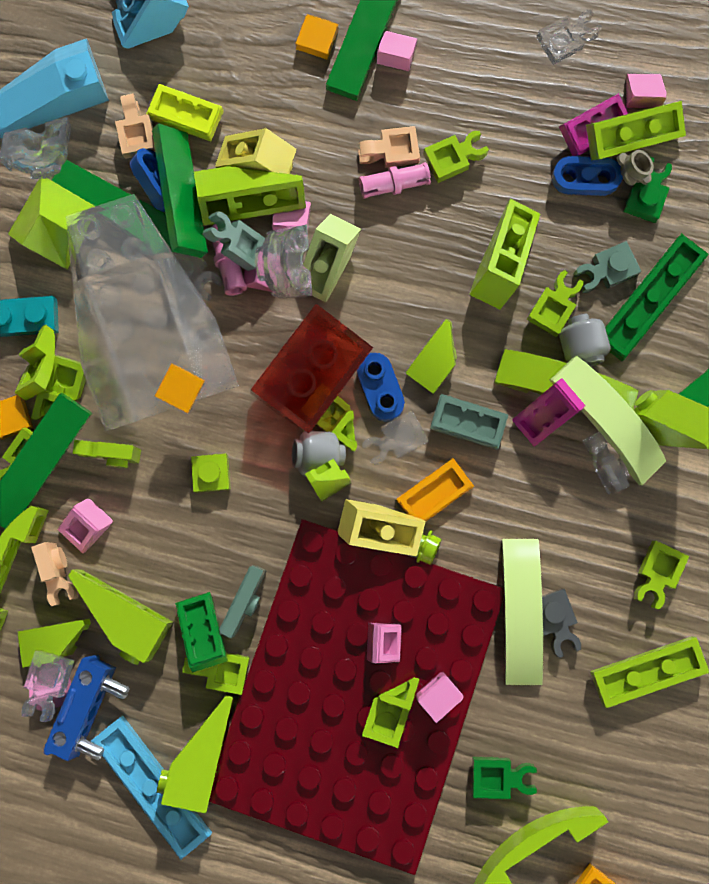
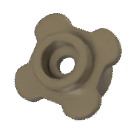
(636, 167)

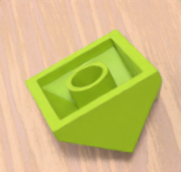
(43, 221)

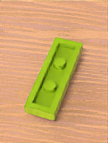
(636, 130)
(649, 672)

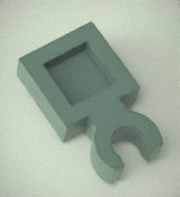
(237, 239)
(611, 266)

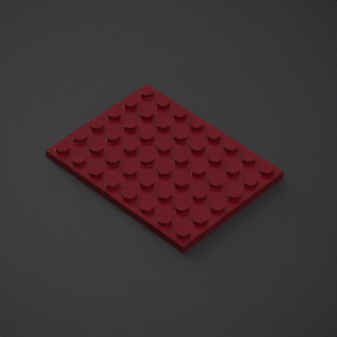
(302, 713)

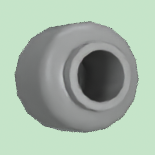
(585, 339)
(315, 450)

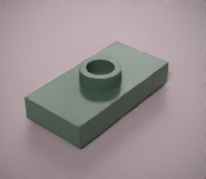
(469, 421)
(244, 601)

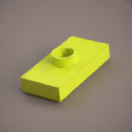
(185, 112)

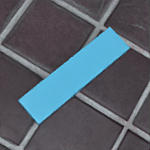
(140, 775)

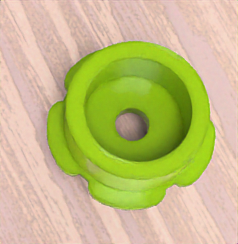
(428, 548)

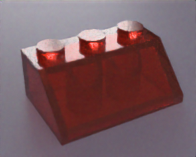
(311, 369)

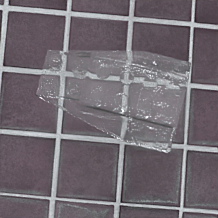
(137, 314)

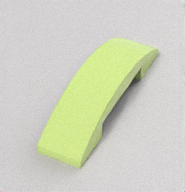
(614, 419)
(522, 612)

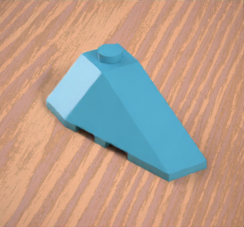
(146, 19)
(52, 88)

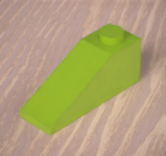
(247, 192)
(505, 255)
(674, 419)
(125, 621)
(193, 770)

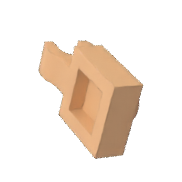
(134, 130)
(396, 146)
(51, 565)

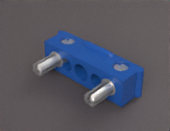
(80, 709)

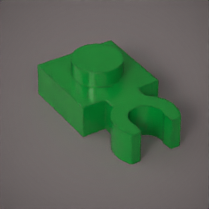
(648, 199)
(494, 778)

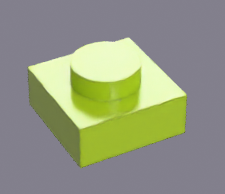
(210, 473)

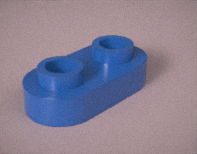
(146, 172)
(585, 176)
(380, 386)

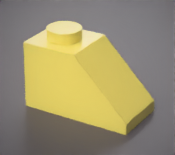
(257, 151)
(380, 528)

